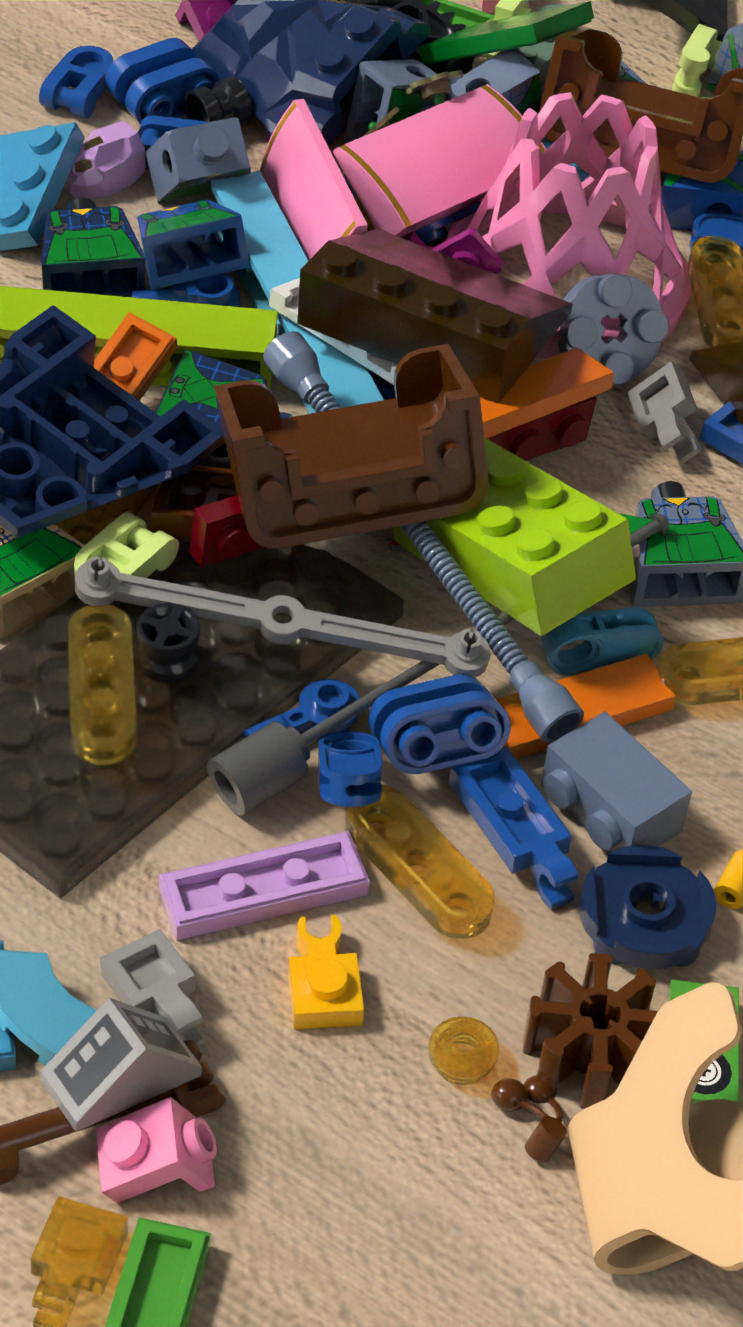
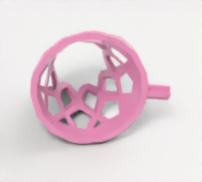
(616, 192)

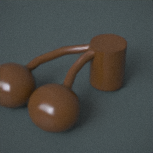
(513, 1095)

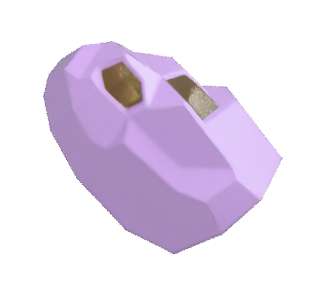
(107, 162)

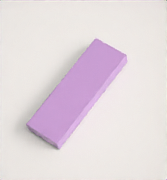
(263, 885)

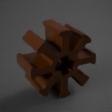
(588, 1026)

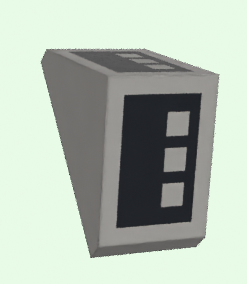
(117, 1063)

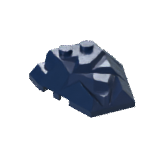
(305, 52)
(76, 434)

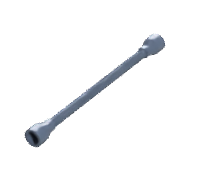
(544, 701)

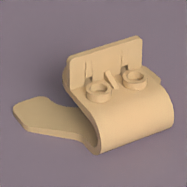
(652, 1167)

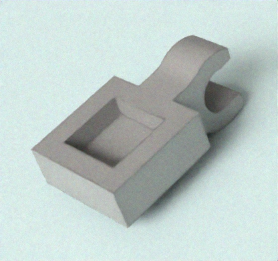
(660, 409)
(156, 980)

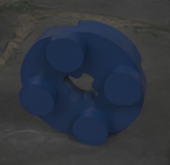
(642, 938)

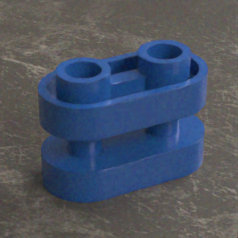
(158, 78)
(439, 724)

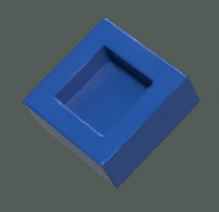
(724, 432)

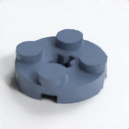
(640, 326)

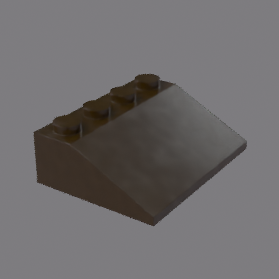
(407, 297)

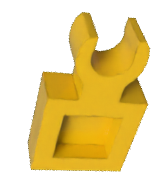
(324, 983)

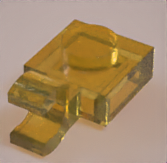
(72, 1255)

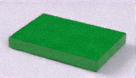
(507, 33)

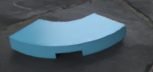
(37, 1004)

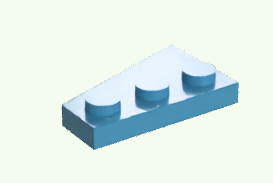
(32, 178)

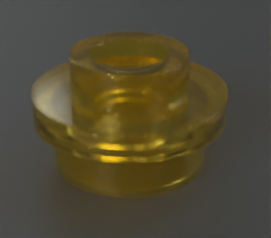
(460, 1065)

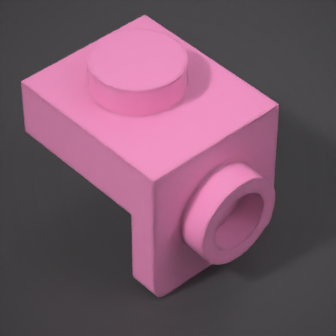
(154, 1149)

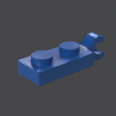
(518, 822)

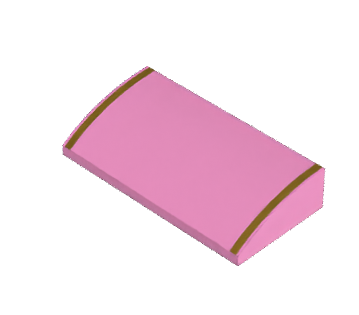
(432, 160)
(309, 182)

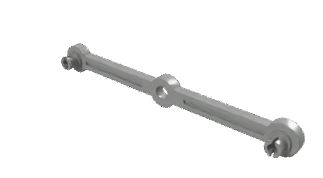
(463, 653)

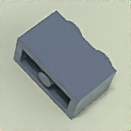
(614, 786)

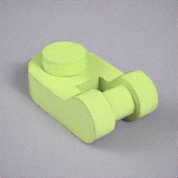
(696, 57)
(118, 545)

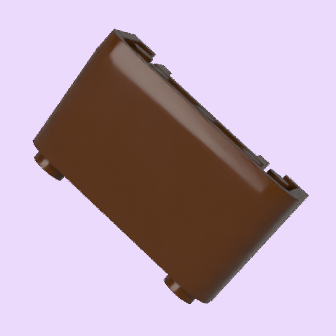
(694, 133)
(361, 462)

